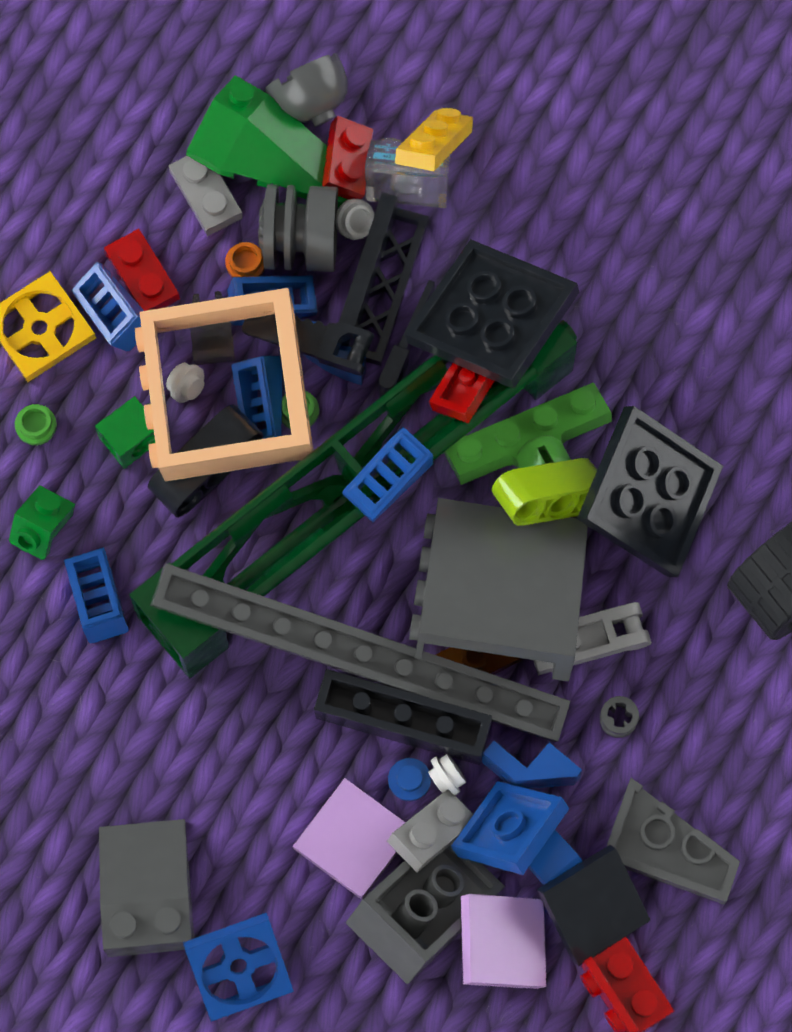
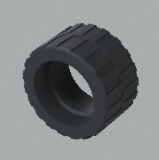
(765, 584)

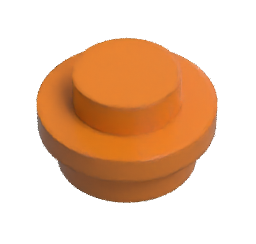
(245, 260)

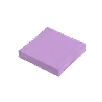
(350, 838)
(503, 941)

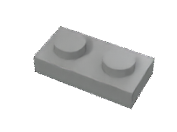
(205, 194)
(430, 830)

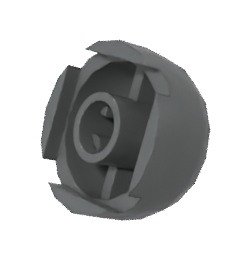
(312, 90)

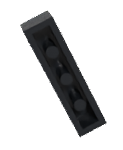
(403, 716)

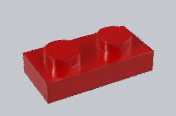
(347, 157)
(141, 272)
(460, 393)

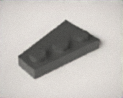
(669, 849)

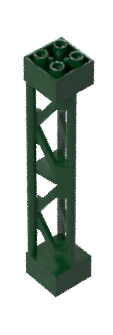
(197, 644)

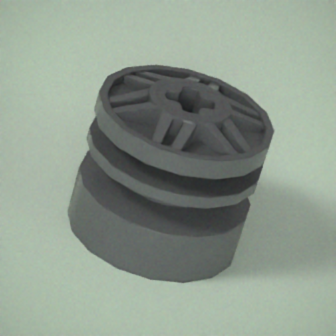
(299, 228)

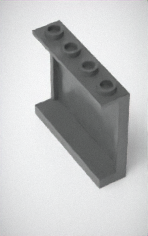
(500, 585)

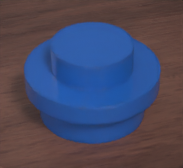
(409, 779)

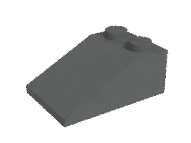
(145, 888)
(419, 912)

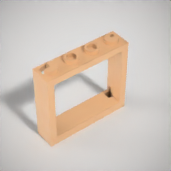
(237, 455)

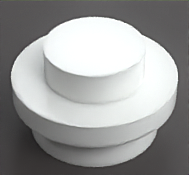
(354, 219)
(185, 382)
(446, 774)

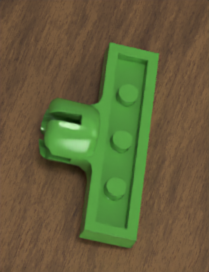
(530, 436)

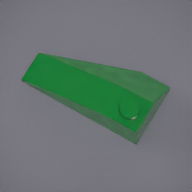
(256, 139)

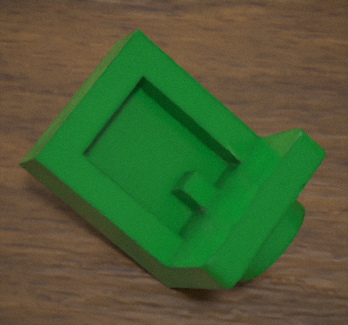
(40, 521)

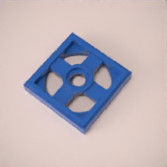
(249, 996)

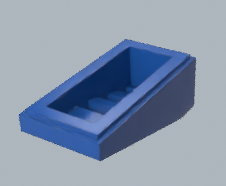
(304, 283)
(121, 330)
(270, 383)
(389, 451)
(103, 620)

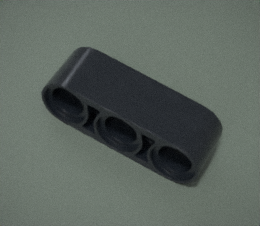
(225, 428)

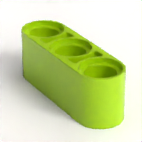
(544, 491)

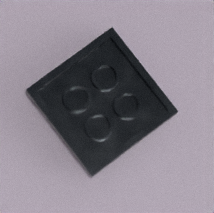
(492, 313)
(650, 492)

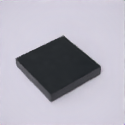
(594, 904)

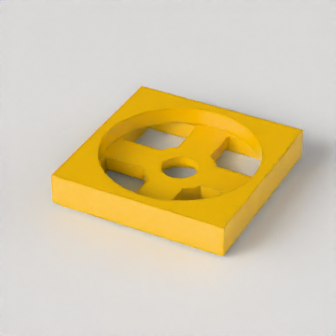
(81, 334)

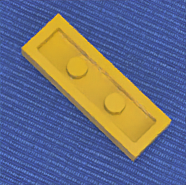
(434, 139)

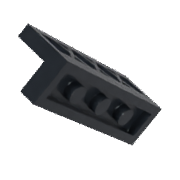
(369, 269)

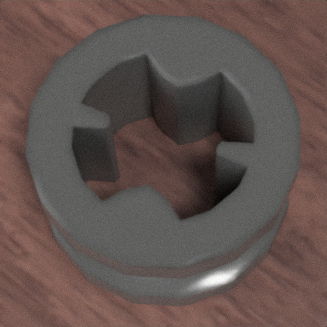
(630, 711)

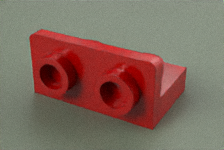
(625, 988)

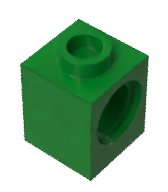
(126, 432)

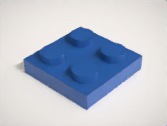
(510, 827)

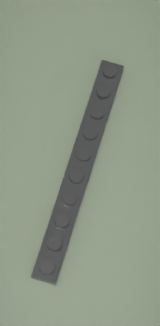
(358, 652)

